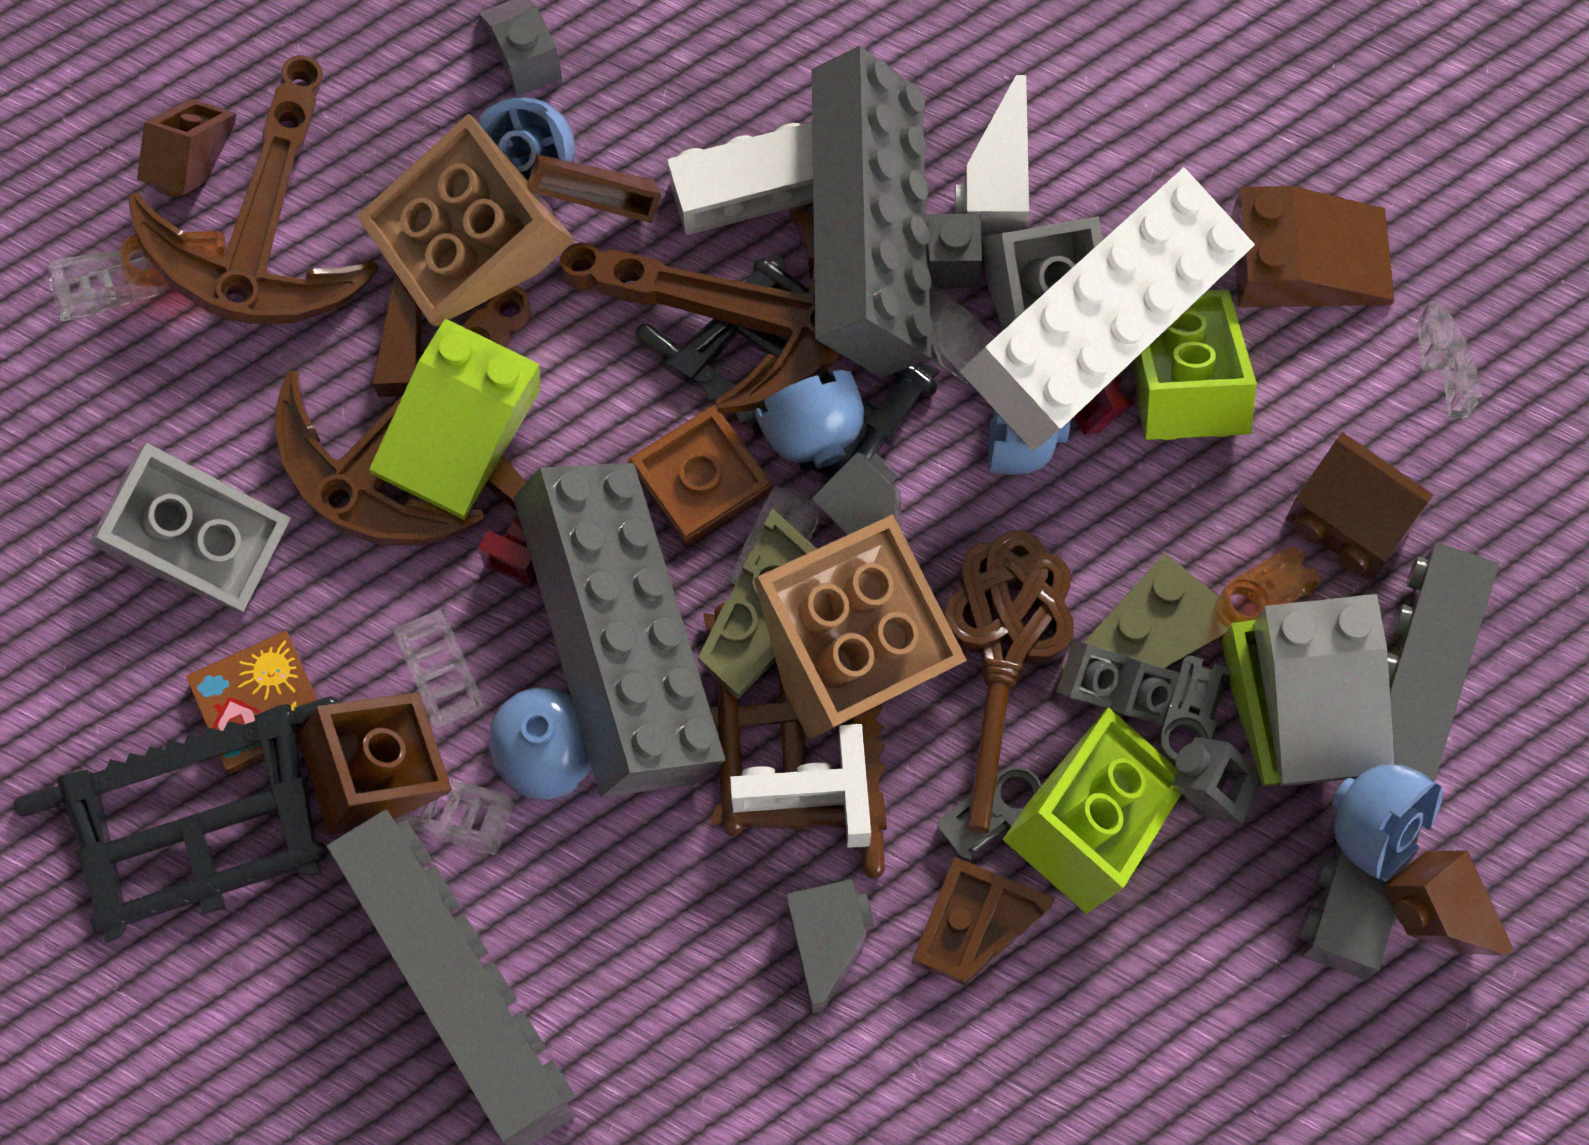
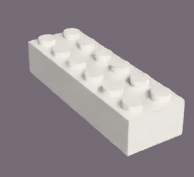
(1107, 309)

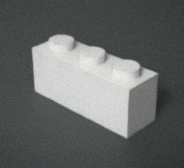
(743, 178)

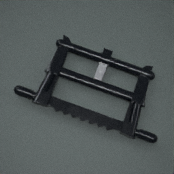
(695, 357)
(99, 854)

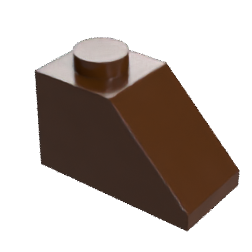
(183, 146)
(1447, 904)

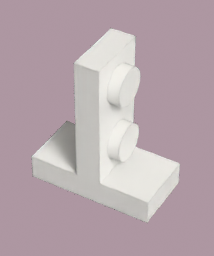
(813, 787)

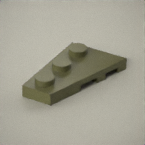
(1161, 618)
(739, 641)

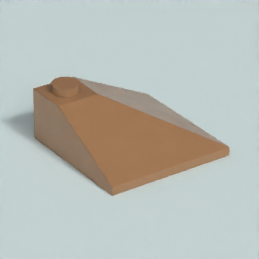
(463, 225)
(854, 626)

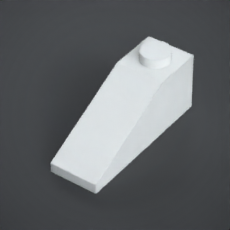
(998, 168)

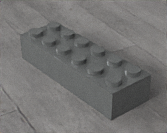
(870, 214)
(618, 628)
(445, 972)

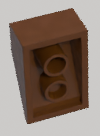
(1311, 250)

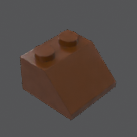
(1358, 506)
(372, 759)

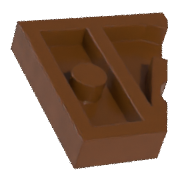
(976, 921)

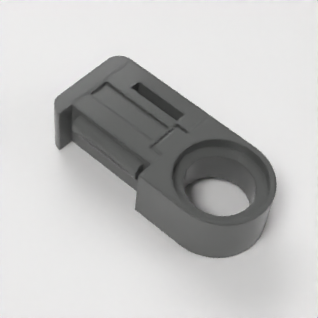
(1193, 702)
(953, 825)

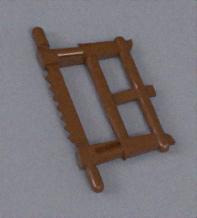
(731, 717)

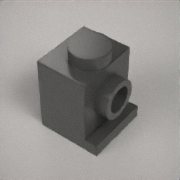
(1203, 772)

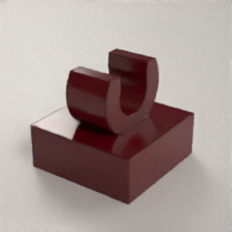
(1103, 408)
(508, 554)

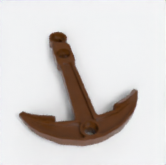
(245, 263)
(727, 300)
(368, 512)

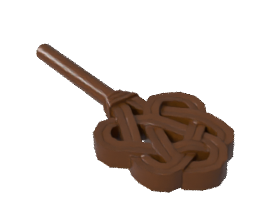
(985, 636)

